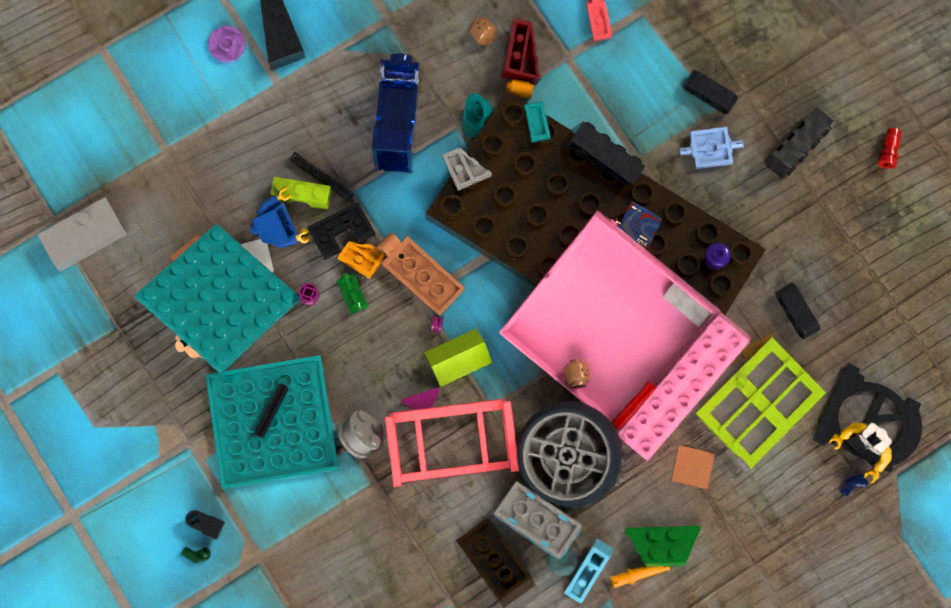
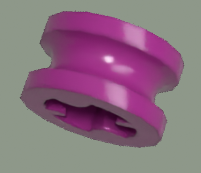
(437, 324)

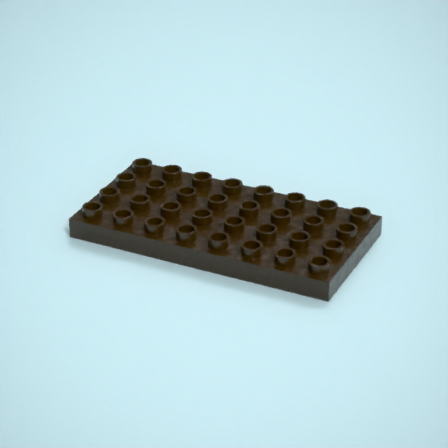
(548, 194)

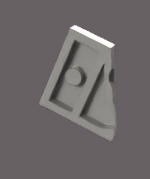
(464, 169)

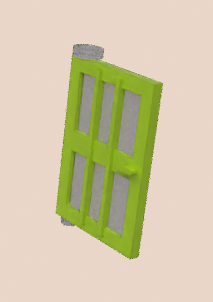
(760, 404)

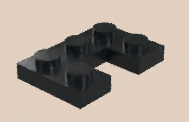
(349, 217)

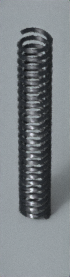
(322, 176)

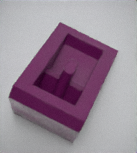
(422, 400)

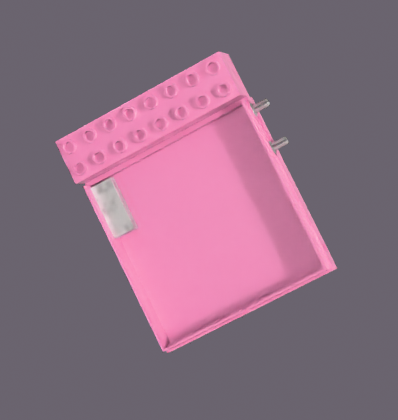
(631, 326)

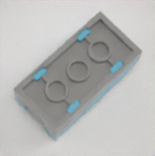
(538, 521)

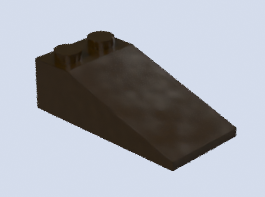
(496, 562)

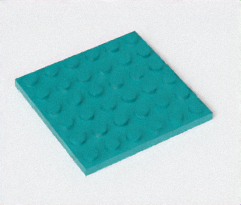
(217, 298)
(299, 437)

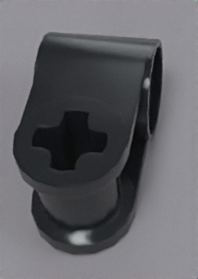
(208, 524)

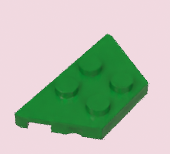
(663, 544)

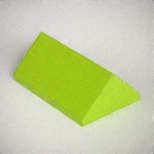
(458, 357)

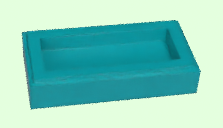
(537, 121)

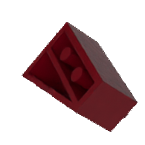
(520, 53)

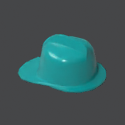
(475, 114)

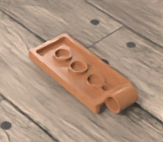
(420, 273)

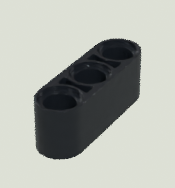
(710, 92)
(797, 310)

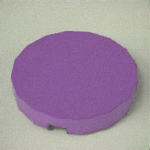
(226, 44)

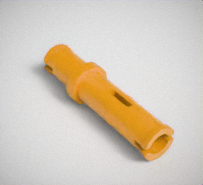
(633, 575)

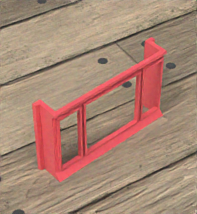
(451, 410)

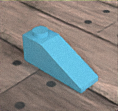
(589, 570)

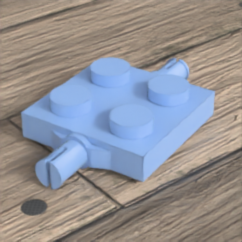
(711, 148)

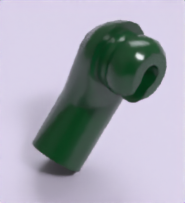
(196, 556)

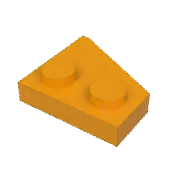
(362, 258)

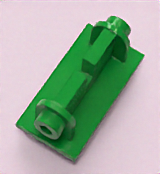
(352, 293)

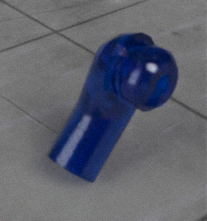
(851, 482)

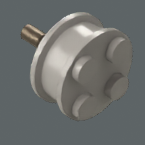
(360, 435)

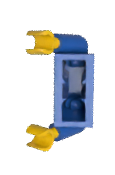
(275, 224)

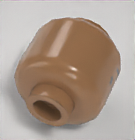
(483, 31)
(577, 374)

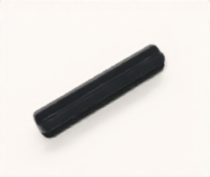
(271, 410)

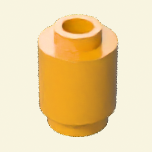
(520, 88)

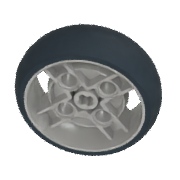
(605, 463)

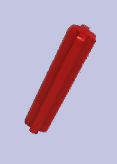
(633, 405)

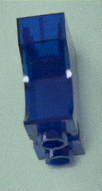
(396, 114)

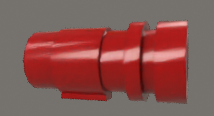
(888, 155)

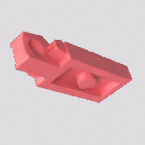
(599, 20)

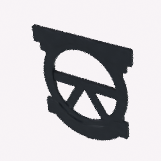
(909, 415)

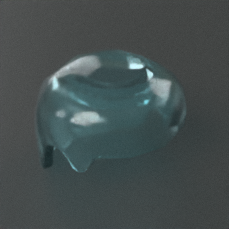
(563, 566)

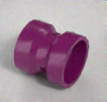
(309, 298)

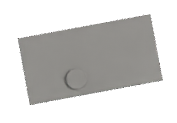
(82, 234)

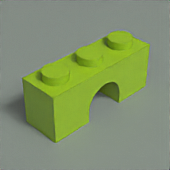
(311, 193)

